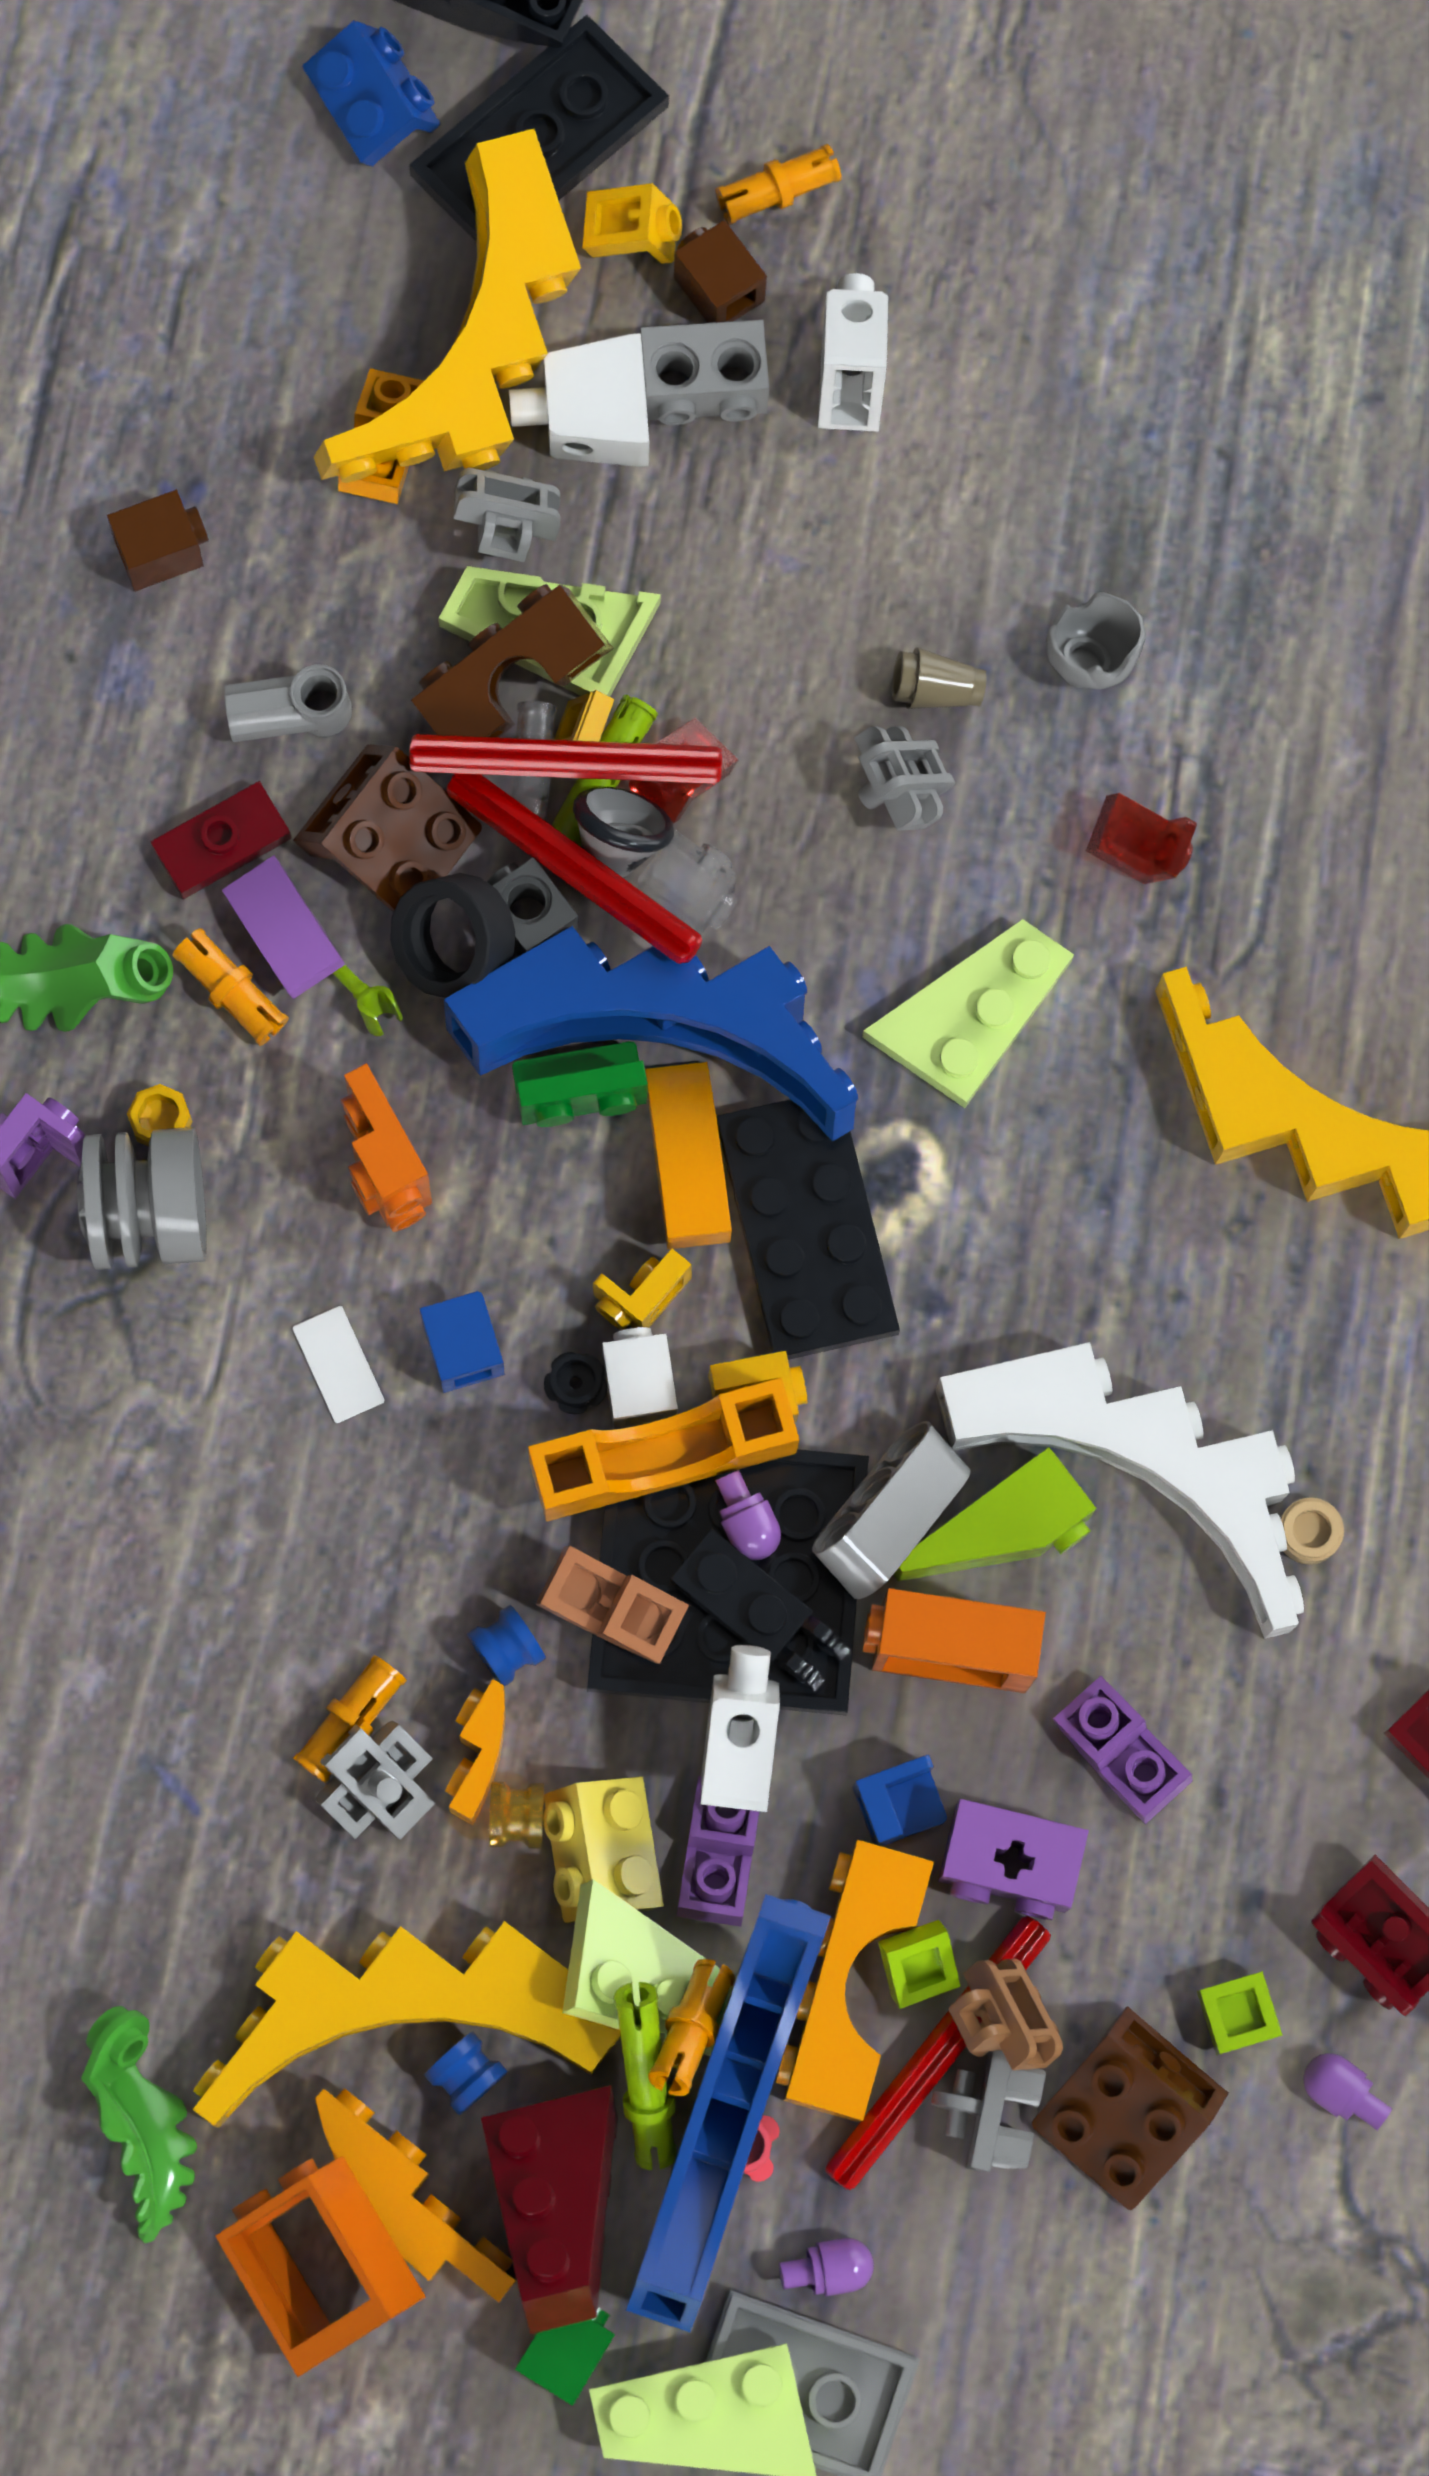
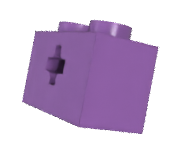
(1048, 1846)

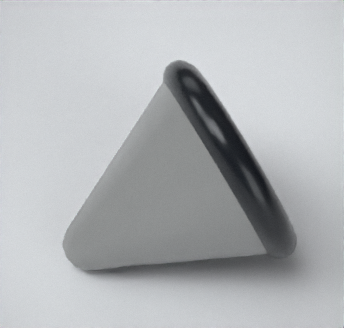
(621, 827)

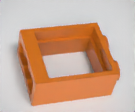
(955, 1640)
(279, 2286)

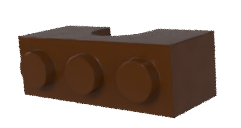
(549, 630)

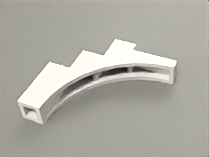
(1223, 1486)

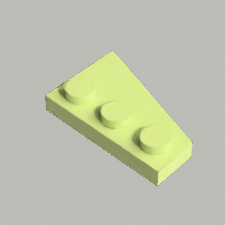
(493, 597)
(972, 1013)
(619, 1947)
(710, 2415)

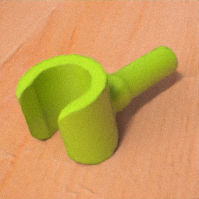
(370, 1000)

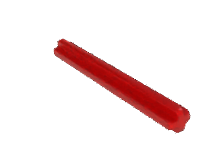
(565, 759)
(575, 866)
(922, 2072)

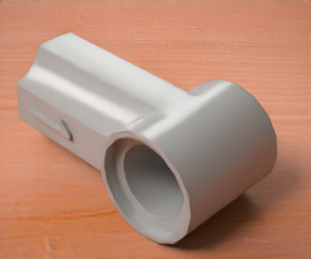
(280, 708)

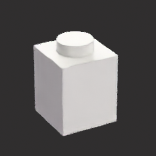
(638, 1377)

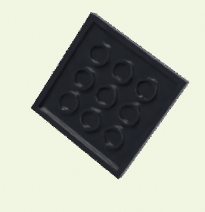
(662, 1529)

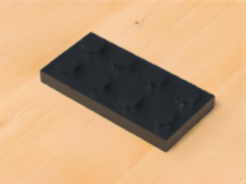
(577, 99)
(806, 1231)

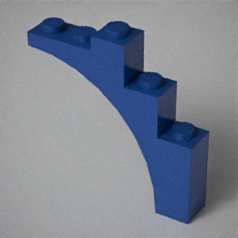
(571, 995)
(727, 2112)

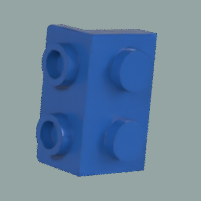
(370, 90)

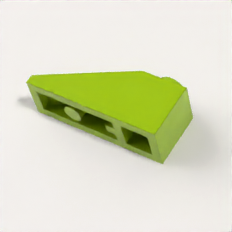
(1010, 1523)

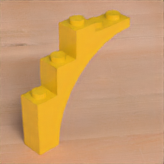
(520, 255)
(318, 2001)

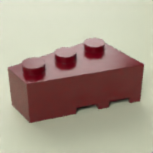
(553, 2199)

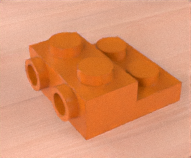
(387, 1168)

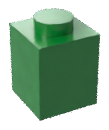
(567, 2356)

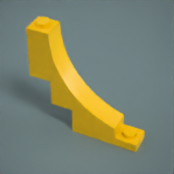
(1258, 1104)

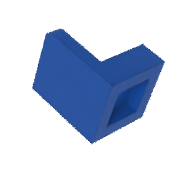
(462, 1341)
(900, 1801)

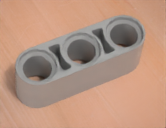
(891, 1510)

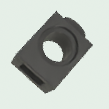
(532, 882)

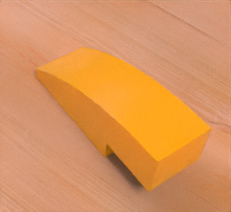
(688, 1156)

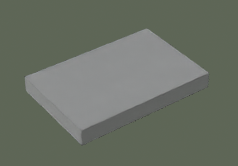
(845, 2383)

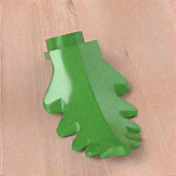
(77, 975)
(139, 2118)

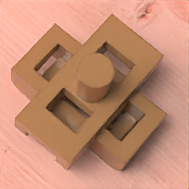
(1010, 2016)

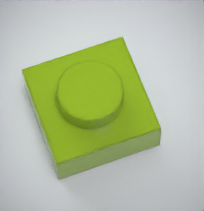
(919, 1964)
(1239, 2013)

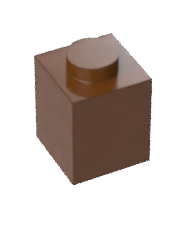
(719, 274)
(158, 539)

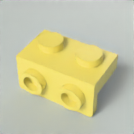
(605, 1836)

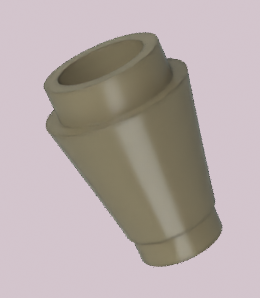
(936, 681)

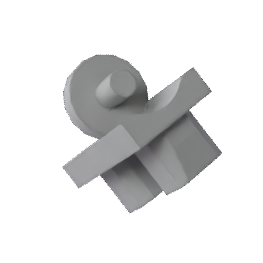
(990, 2142)

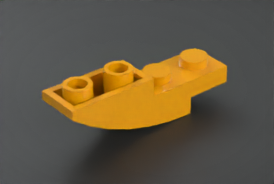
(390, 2178)

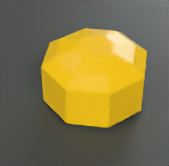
(157, 1109)

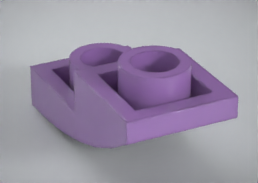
(283, 927)
(1123, 1749)
(717, 1863)

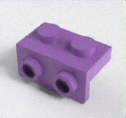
(30, 1137)

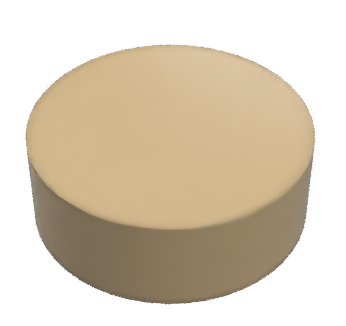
(1312, 1530)

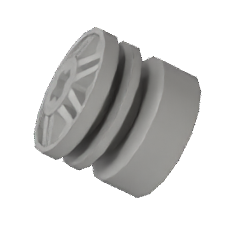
(143, 1198)

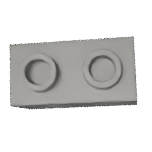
(702, 355)

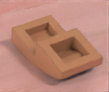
(612, 1604)

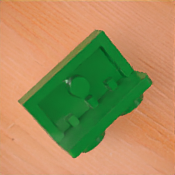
(580, 1083)

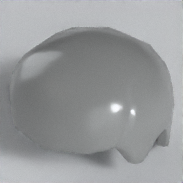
(1096, 642)

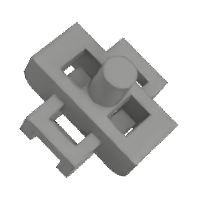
(506, 508)
(903, 776)
(380, 1785)

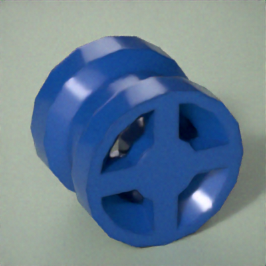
(506, 1645)
(465, 2073)

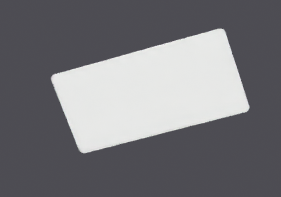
(338, 1364)

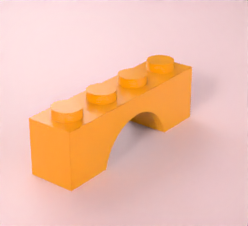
(634, 1461)
(832, 2063)

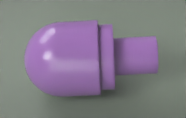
(748, 1519)
(1343, 2090)
(830, 2268)

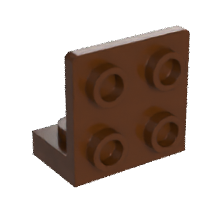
(389, 825)
(1130, 2109)

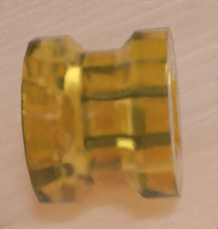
(516, 1815)

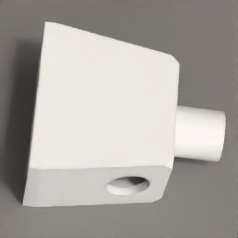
(853, 341)
(591, 403)
(741, 1750)

